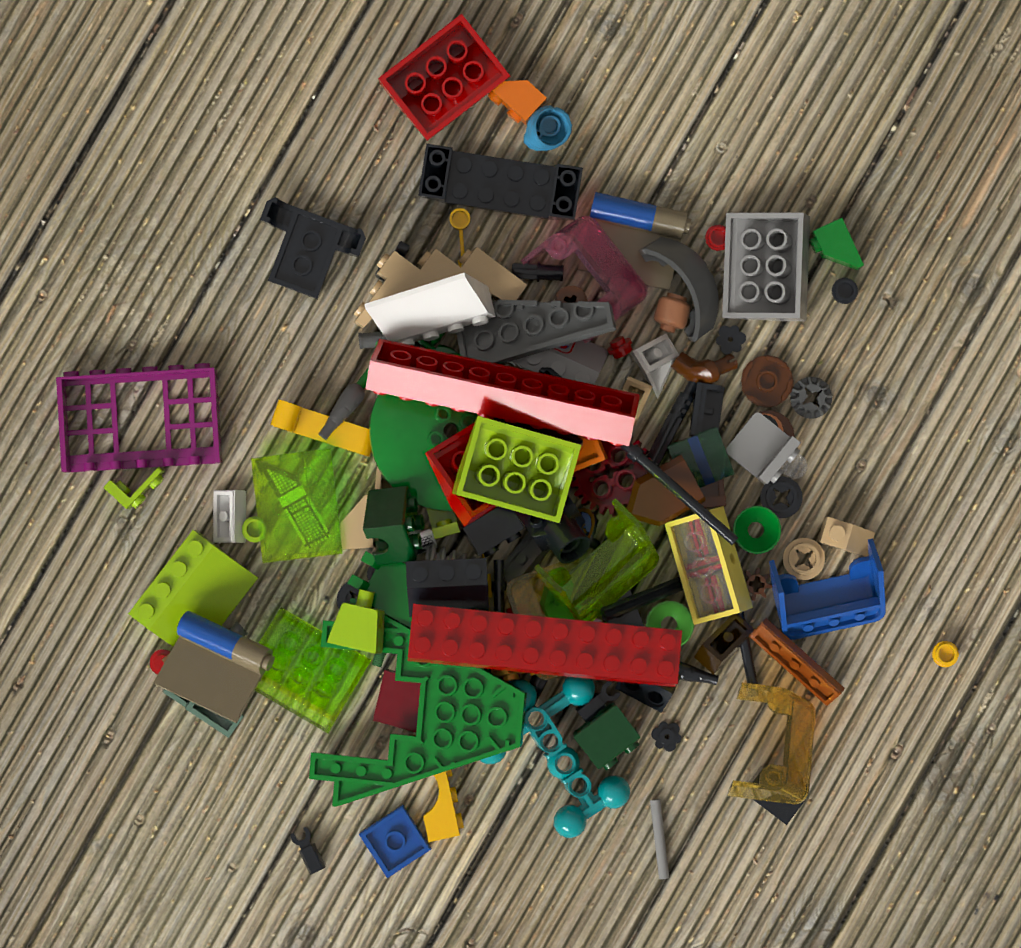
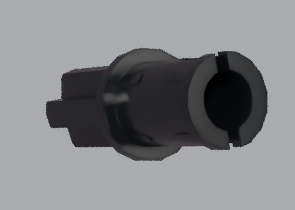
(538, 271)

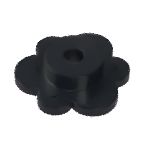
(738, 339)
(659, 735)

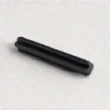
(641, 599)

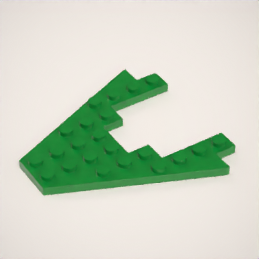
(460, 720)

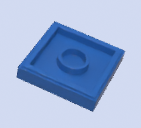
(395, 841)

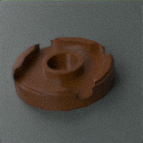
(766, 381)

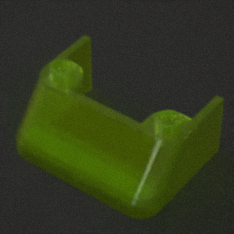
(606, 571)

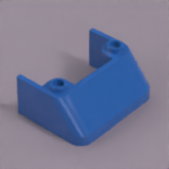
(831, 602)

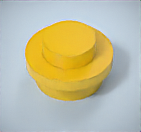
(945, 654)

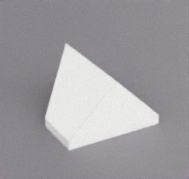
(656, 361)

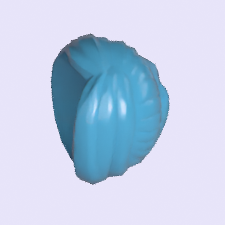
(553, 128)

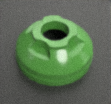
(675, 610)

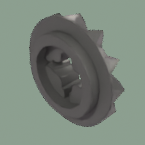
(799, 395)

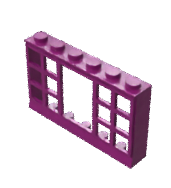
(138, 459)

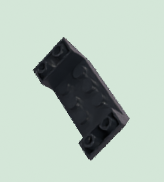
(500, 184)

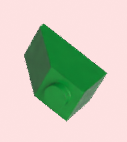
(836, 244)

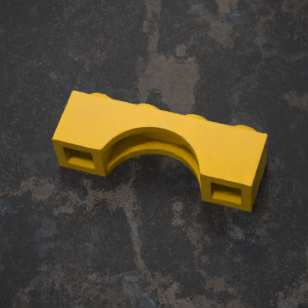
(442, 819)

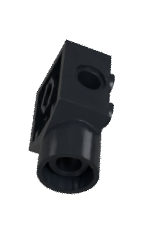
(564, 538)

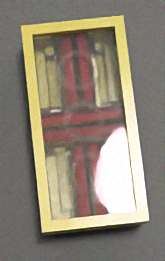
(708, 568)

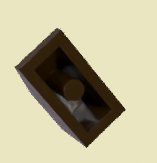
(723, 643)

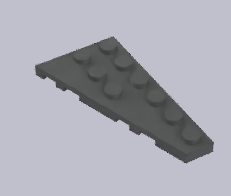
(532, 328)

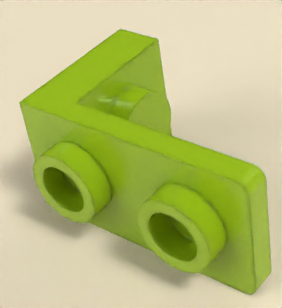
(120, 490)
(443, 523)

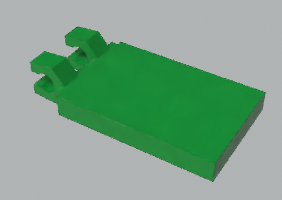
(390, 588)

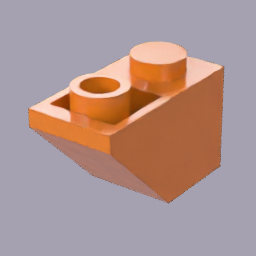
(519, 98)

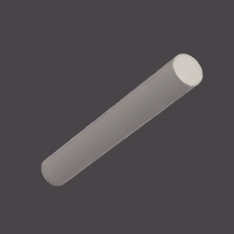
(659, 838)

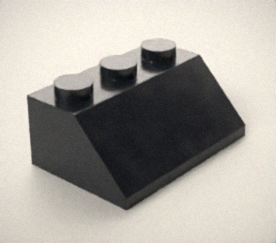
(448, 583)

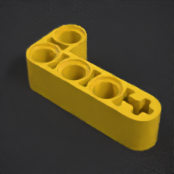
(309, 424)

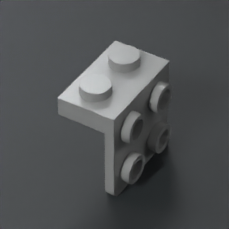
(763, 448)

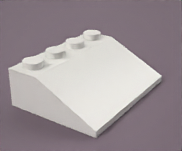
(433, 309)

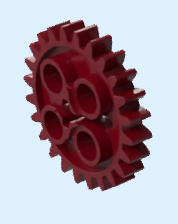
(615, 488)

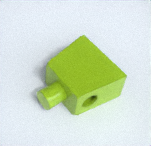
(359, 625)

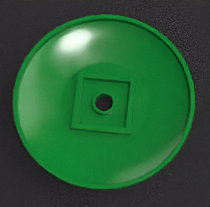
(400, 438)

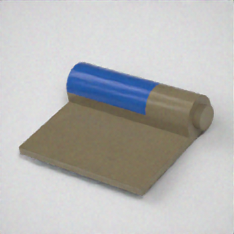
(634, 226)
(214, 666)

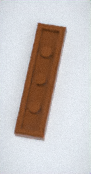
(796, 662)

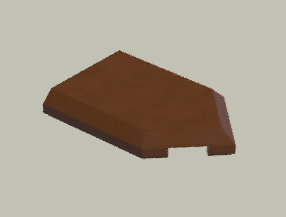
(654, 502)

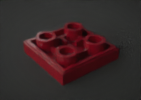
(397, 702)

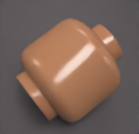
(672, 312)

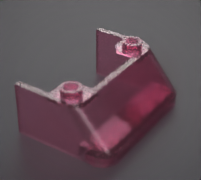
(602, 259)

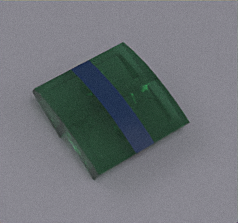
(704, 456)

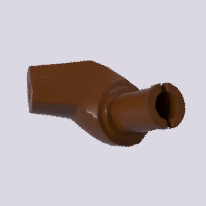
(703, 370)

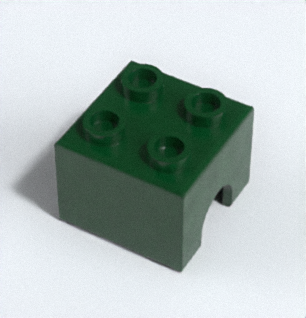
(394, 520)
(607, 737)

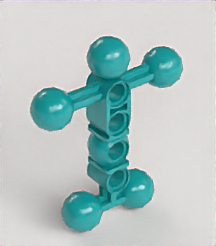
(612, 790)

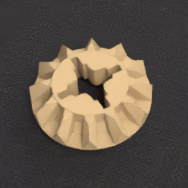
(816, 558)

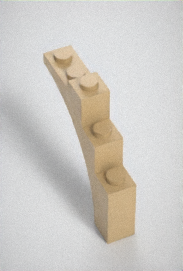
(402, 275)

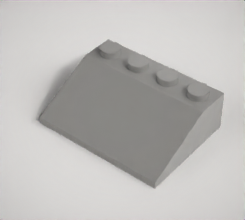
(766, 266)

